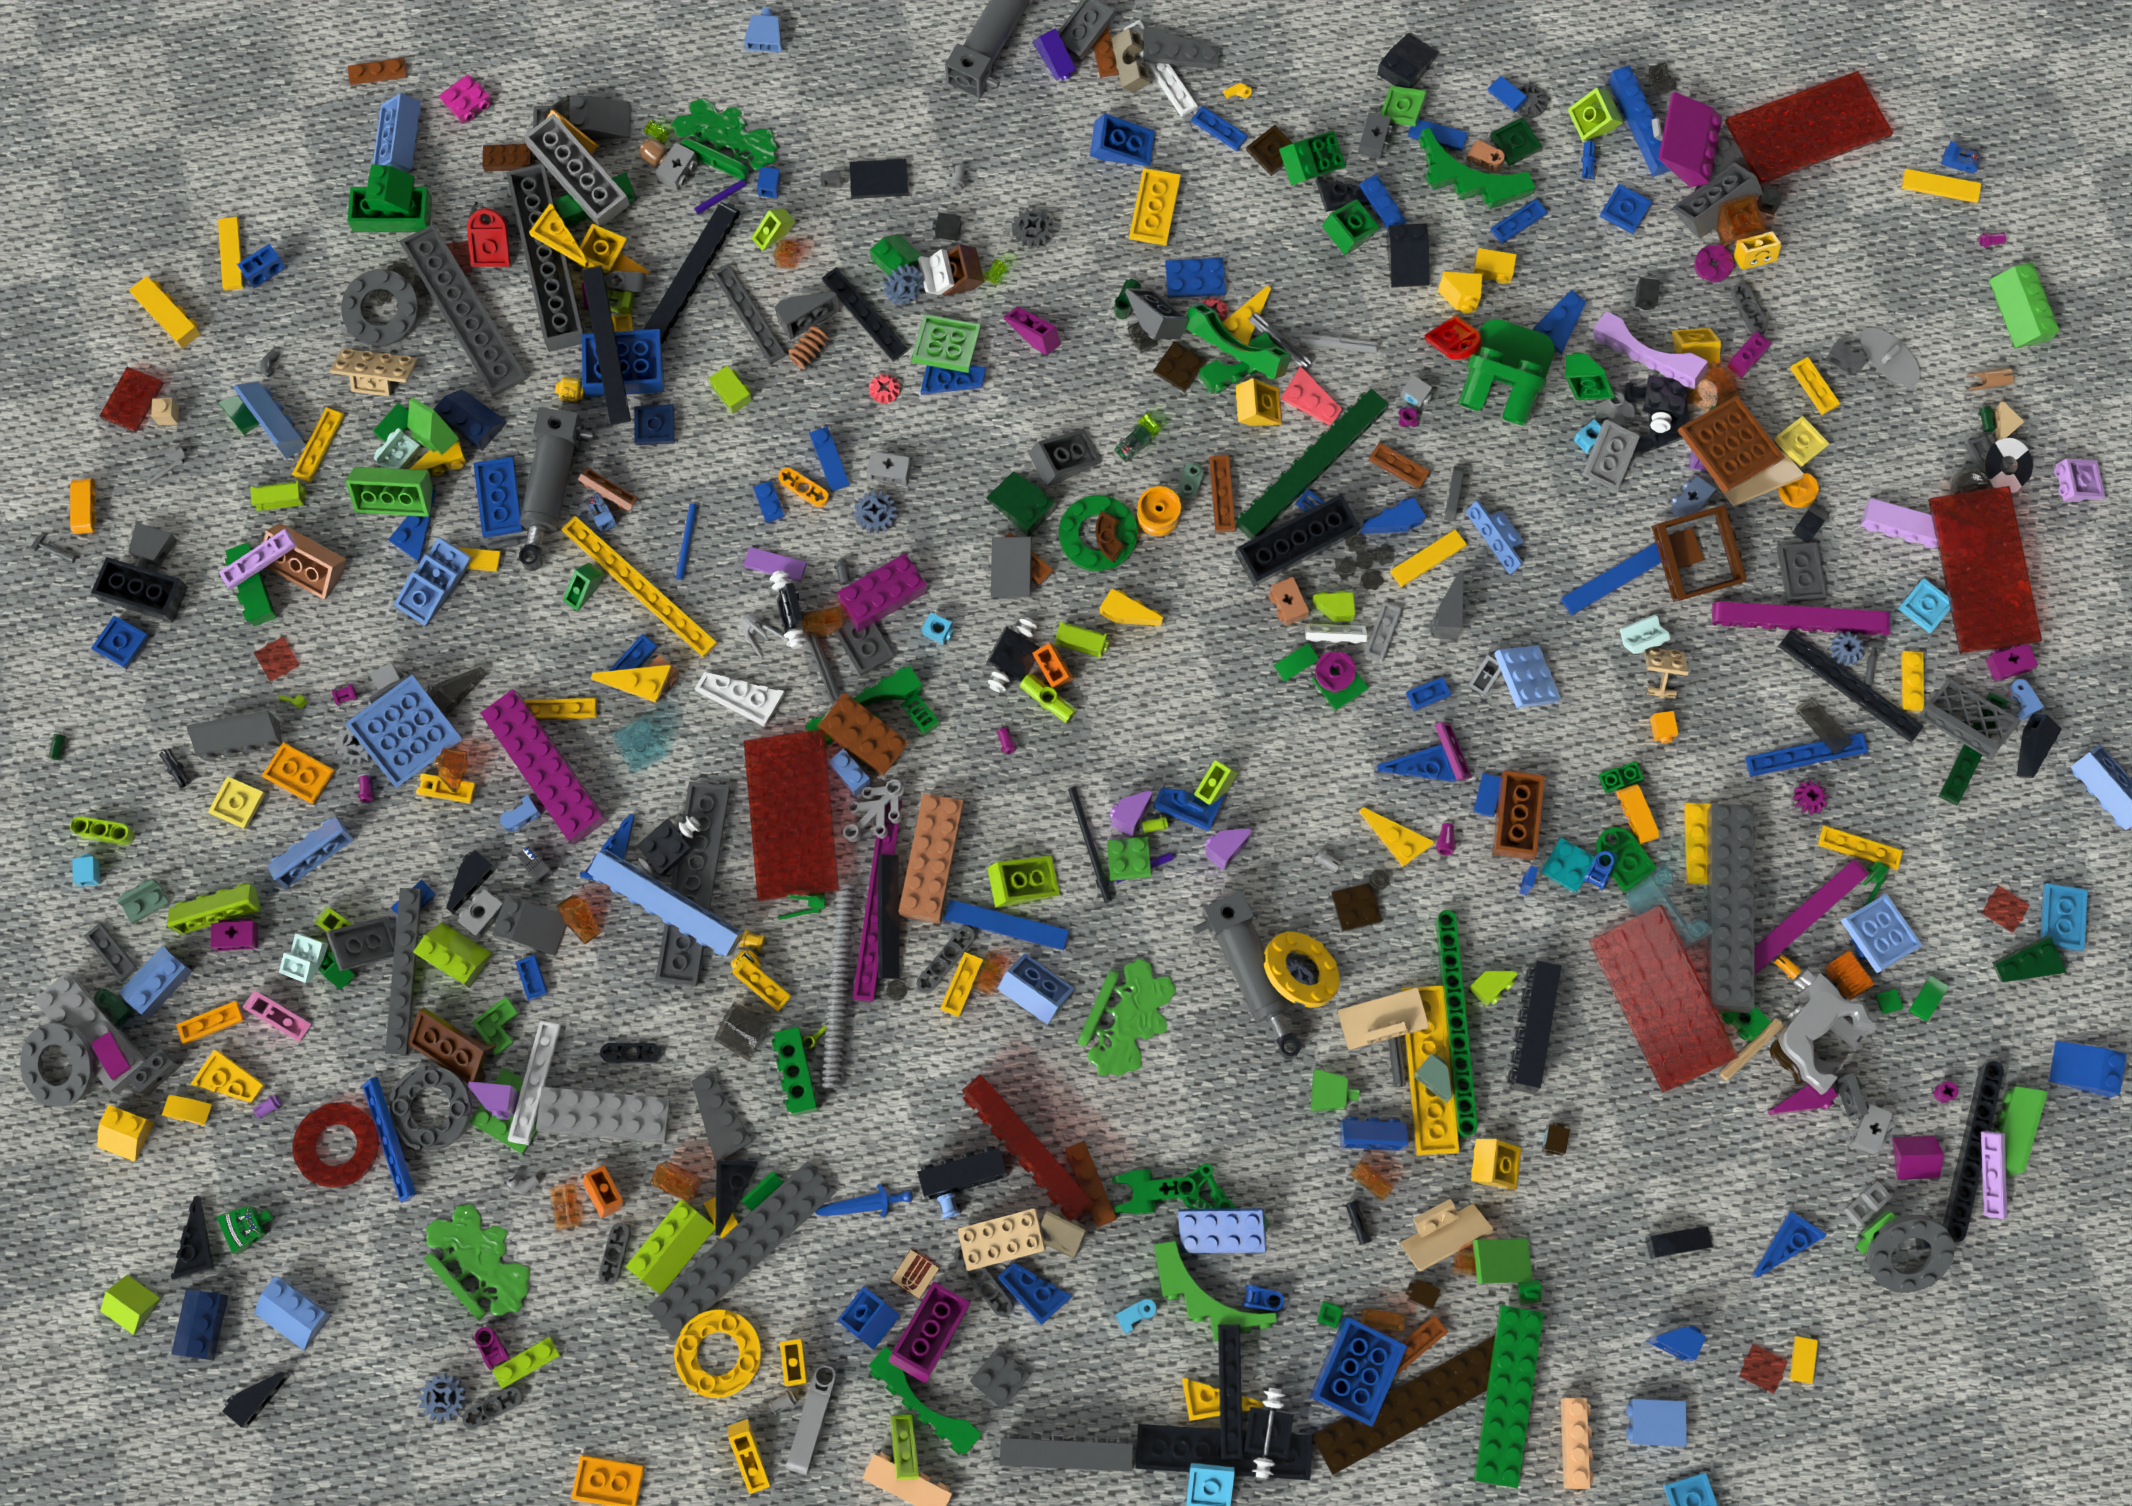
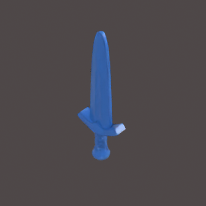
(867, 1203)

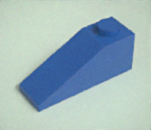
(829, 458)

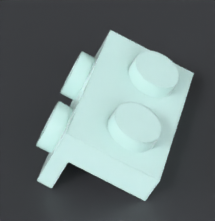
(396, 451)
(1643, 635)

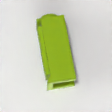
(278, 496)
(1081, 639)

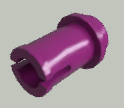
(1992, 239)
(1006, 741)
(365, 786)

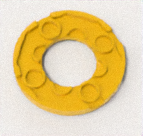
(1286, 984)
(687, 1348)

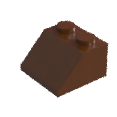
(965, 269)

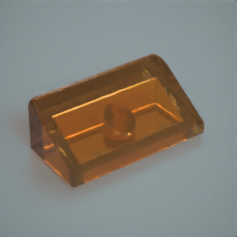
(1371, 1181)
(565, 1206)
(1382, 1319)

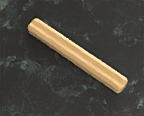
(1751, 1049)

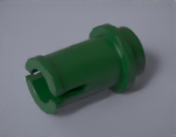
(1987, 418)
(57, 746)

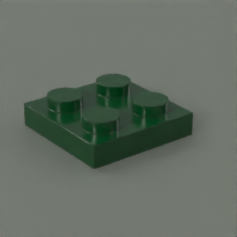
(1516, 141)

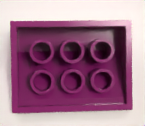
(1690, 139)

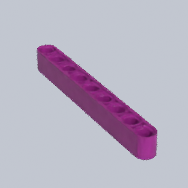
(1801, 617)
(1808, 913)

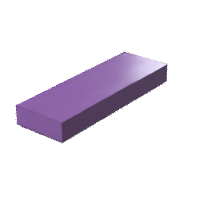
(771, 563)

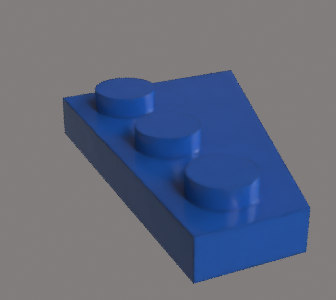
(946, 380)
(1167, 803)
(1033, 1293)

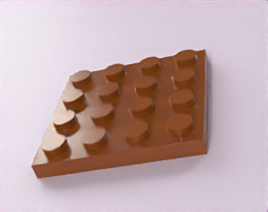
(1731, 444)

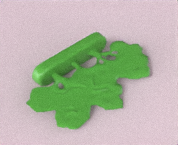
(1134, 1017)
(478, 1255)

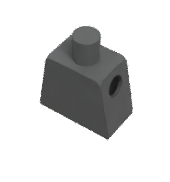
(150, 545)

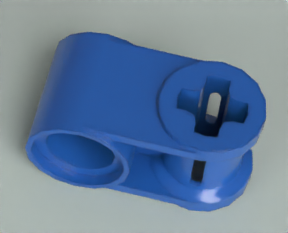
(1599, 873)
(1261, 1299)

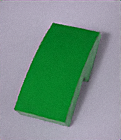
(1296, 662)
(1620, 777)
(1928, 998)

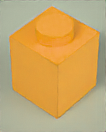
(1664, 727)

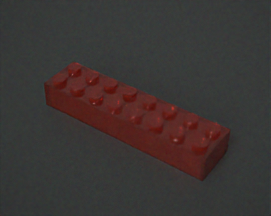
(1028, 1147)

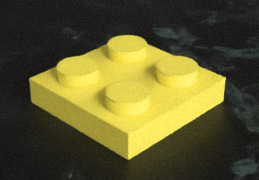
(1801, 441)
(236, 803)

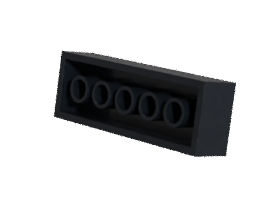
(1297, 540)
(1535, 1027)

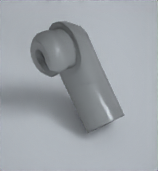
(522, 1186)

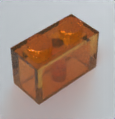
(676, 1181)

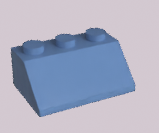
(155, 982)
(1035, 988)
(291, 1312)

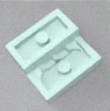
(304, 958)

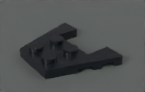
(1656, 440)

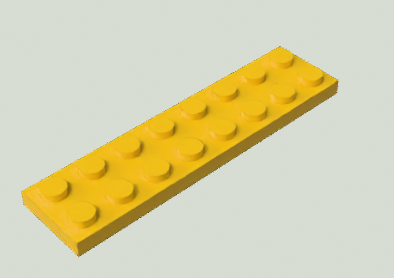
(1432, 1117)

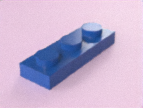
(1382, 202)

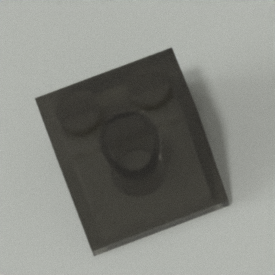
(742, 1031)

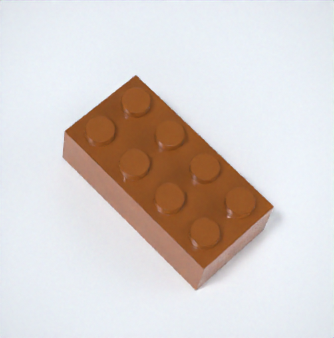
(862, 734)
(1518, 815)

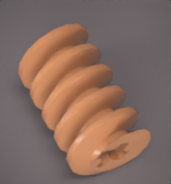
(807, 346)

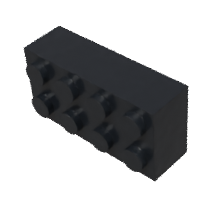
(139, 589)
(962, 1173)

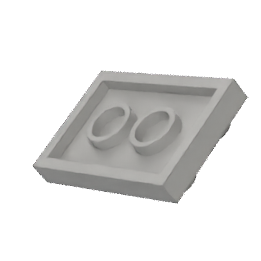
(1610, 455)

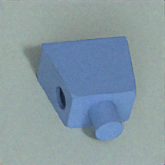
(763, 32)

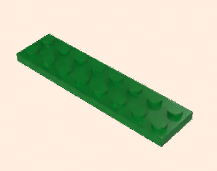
(1508, 1396)

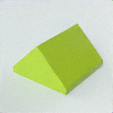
(129, 1303)

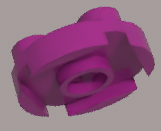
(1716, 253)
(1333, 682)

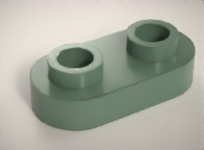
(1190, 480)

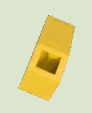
(437, 463)
(1124, 610)

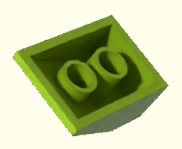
(1022, 880)

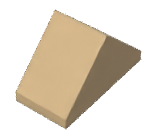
(2005, 421)

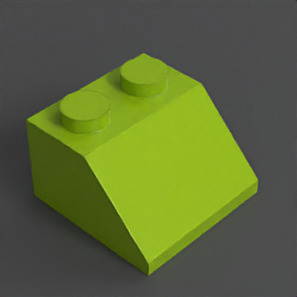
(1595, 114)

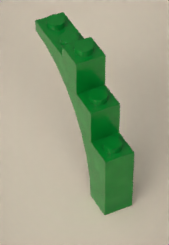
(1468, 182)

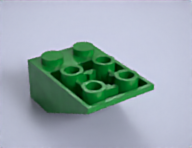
(1312, 157)

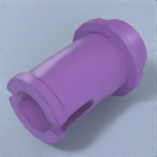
(272, 1103)

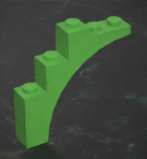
(1176, 1281)

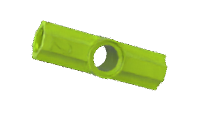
(1057, 706)

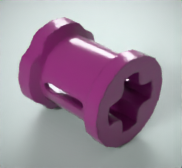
(344, 694)
(1951, 1087)

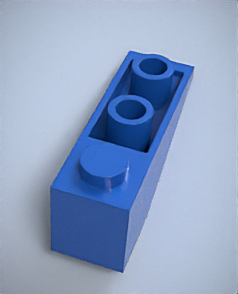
(1398, 519)

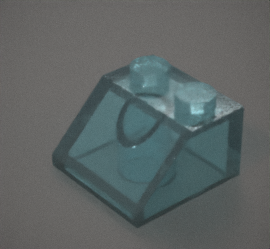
(639, 744)

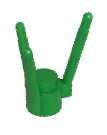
(1877, 874)
(816, 901)

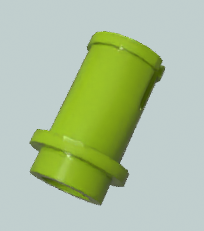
(1155, 824)

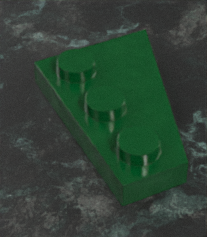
(2030, 961)

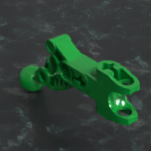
(1147, 1191)

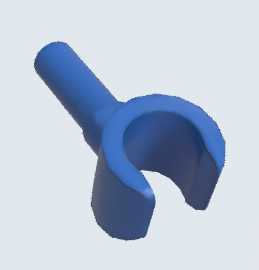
(1182, 800)

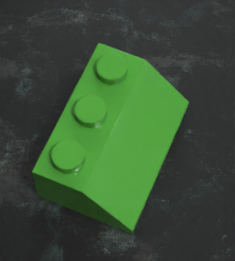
(429, 428)

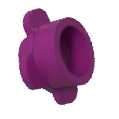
(1412, 413)

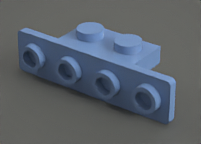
(1498, 534)

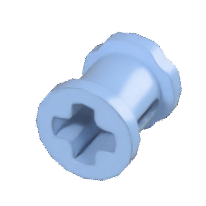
(948, 1205)

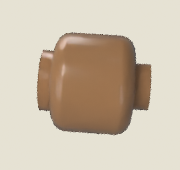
(653, 152)

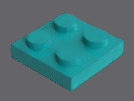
(1568, 865)

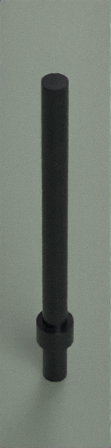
(1101, 881)

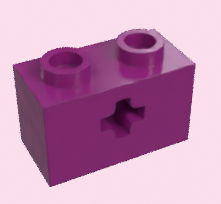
(1749, 354)
(2022, 662)
(245, 939)

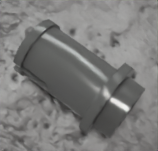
(843, 572)

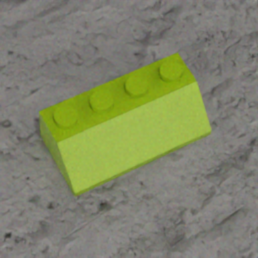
(209, 909)
(670, 1247)

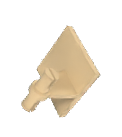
(1666, 662)

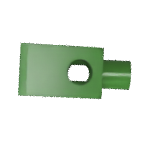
(1330, 1092)
(1869, 1231)

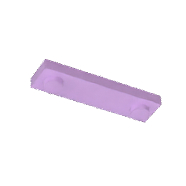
(257, 559)
(1994, 1174)

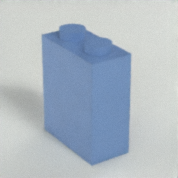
(1656, 1422)

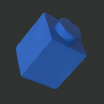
(769, 182)

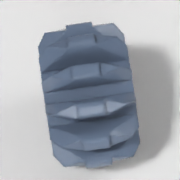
(1842, 654)

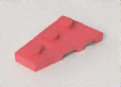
(1311, 398)

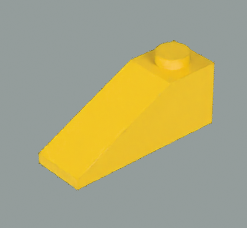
(748, 1456)

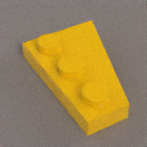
(227, 1077)

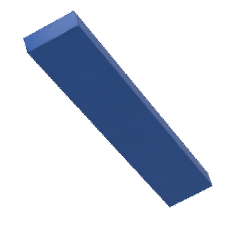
(1612, 580)
(1801, 756)
(1006, 925)
(389, 1139)

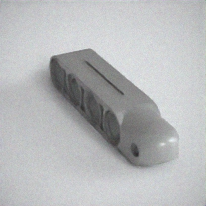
(810, 1422)

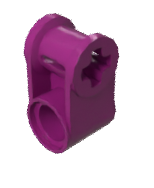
(492, 1348)

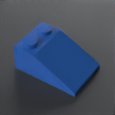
(1121, 141)
(2088, 1068)

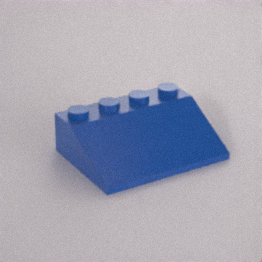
(640, 363)
(1357, 1371)

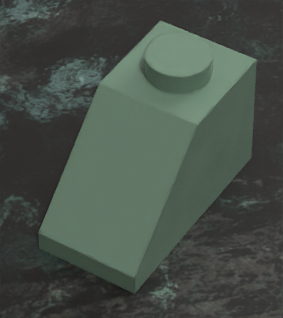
(1435, 1077)

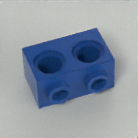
(261, 265)

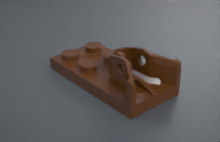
(449, 1046)

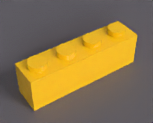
(162, 309)

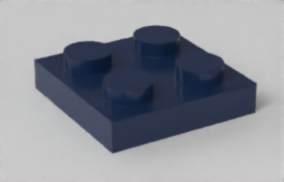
(654, 424)

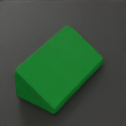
(239, 414)
(394, 419)
(762, 1191)

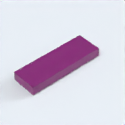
(1453, 751)

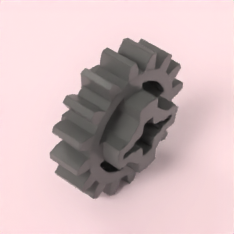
(1032, 235)

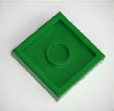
(1343, 697)

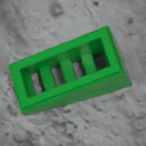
(930, 726)

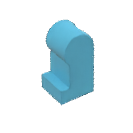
(1142, 1310)

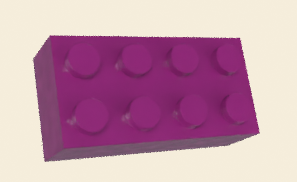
(881, 592)
(929, 1332)

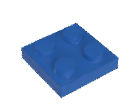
(1625, 208)
(120, 642)

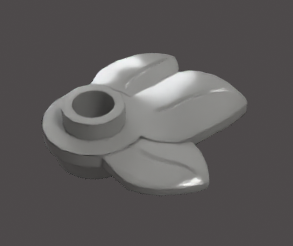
(1615, 412)

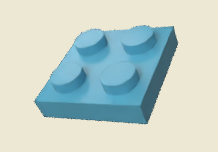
(1926, 605)
(1210, 1485)

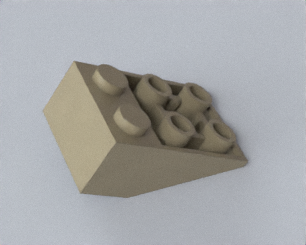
(1061, 1234)

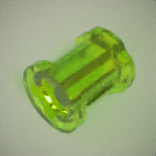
(656, 131)
(995, 272)
(1150, 424)

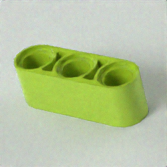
(93, 829)

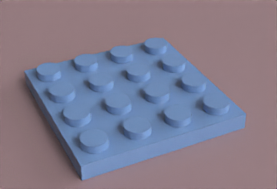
(403, 731)

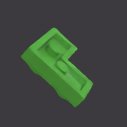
(491, 1025)

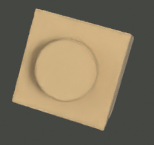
(165, 411)

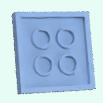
(1527, 676)
(1881, 933)

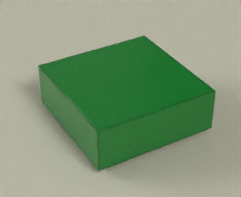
(1889, 1001)
(1329, 1314)

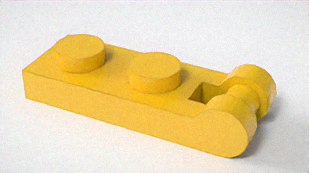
(441, 790)

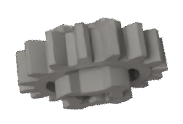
(350, 747)

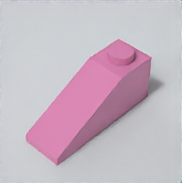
(276, 1015)

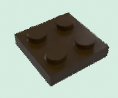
(1266, 149)
(1179, 366)
(1356, 907)

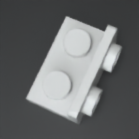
(936, 272)

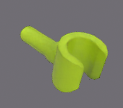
(299, 700)
(816, 1036)

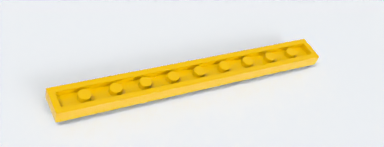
(639, 587)

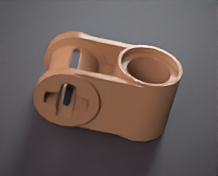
(1484, 156)

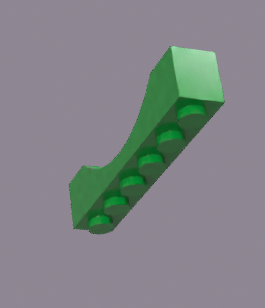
(1206, 324)
(898, 686)
(957, 1431)

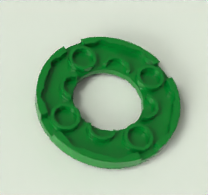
(1077, 514)

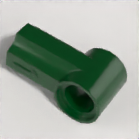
(1122, 300)

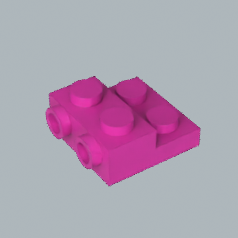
(465, 99)

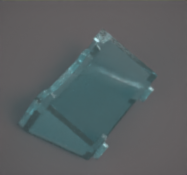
(1650, 894)

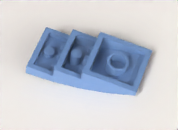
(433, 581)

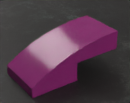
(111, 1056)

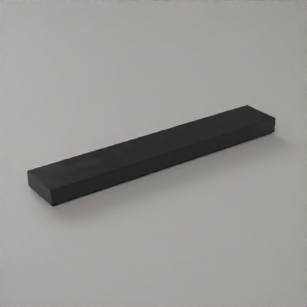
(864, 314)
(888, 917)
(1230, 1392)

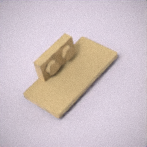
(373, 371)
(1769, 480)
(1383, 1019)
(1443, 1233)
(1001, 1239)

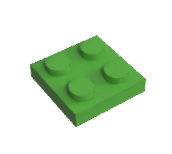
(1404, 105)
(1129, 858)

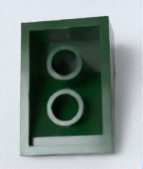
(1022, 503)

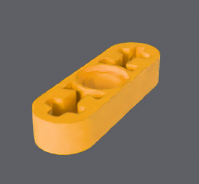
(801, 479)

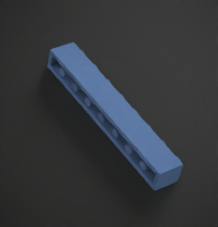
(665, 902)

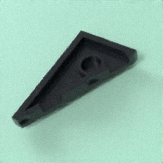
(1339, 194)
(730, 1183)
(195, 1248)

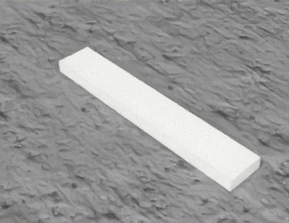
(1168, 80)
(534, 1080)

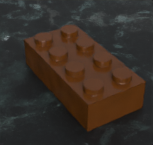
(506, 157)

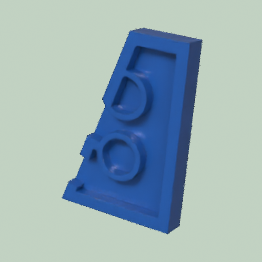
(1561, 320)

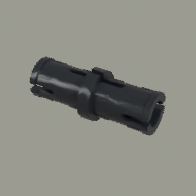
(175, 768)
(1358, 1222)

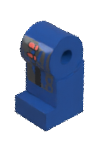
(1960, 158)

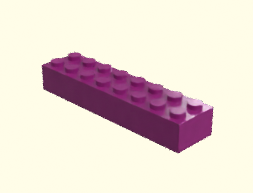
(543, 767)

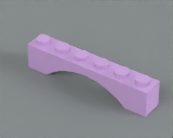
(1684, 367)

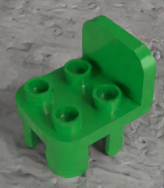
(1513, 358)

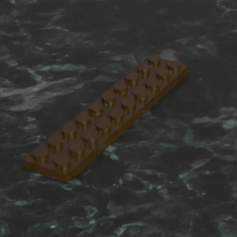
(1408, 1408)

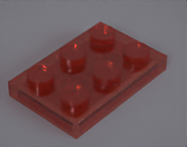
(131, 399)

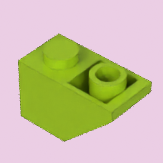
(1335, 606)
(1491, 983)

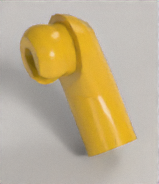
(1238, 89)

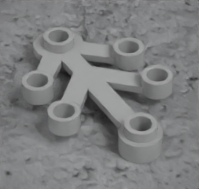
(876, 808)

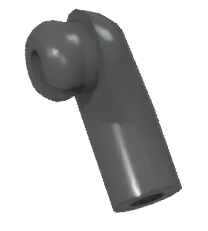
(267, 360)

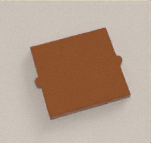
(1685, 548)

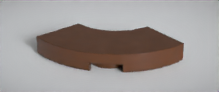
(1106, 536)

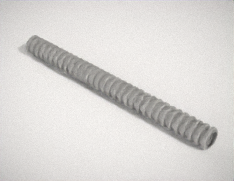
(838, 987)

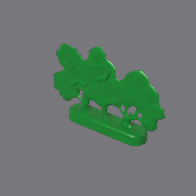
(724, 131)

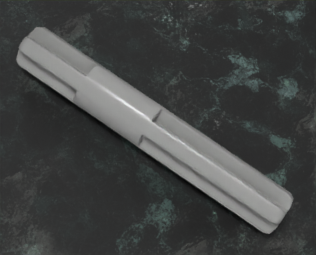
(1339, 343)

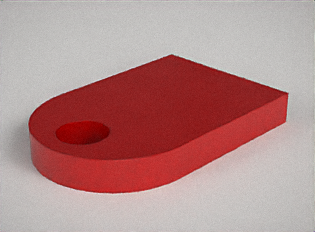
(488, 240)
(1454, 338)

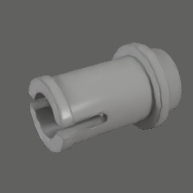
(957, 178)
(1328, 861)
(783, 1402)

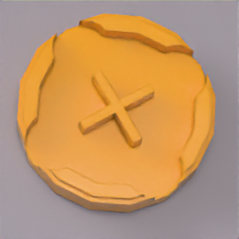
(1800, 492)

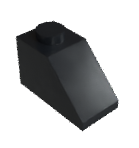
(1811, 522)

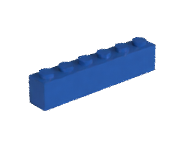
(1637, 116)

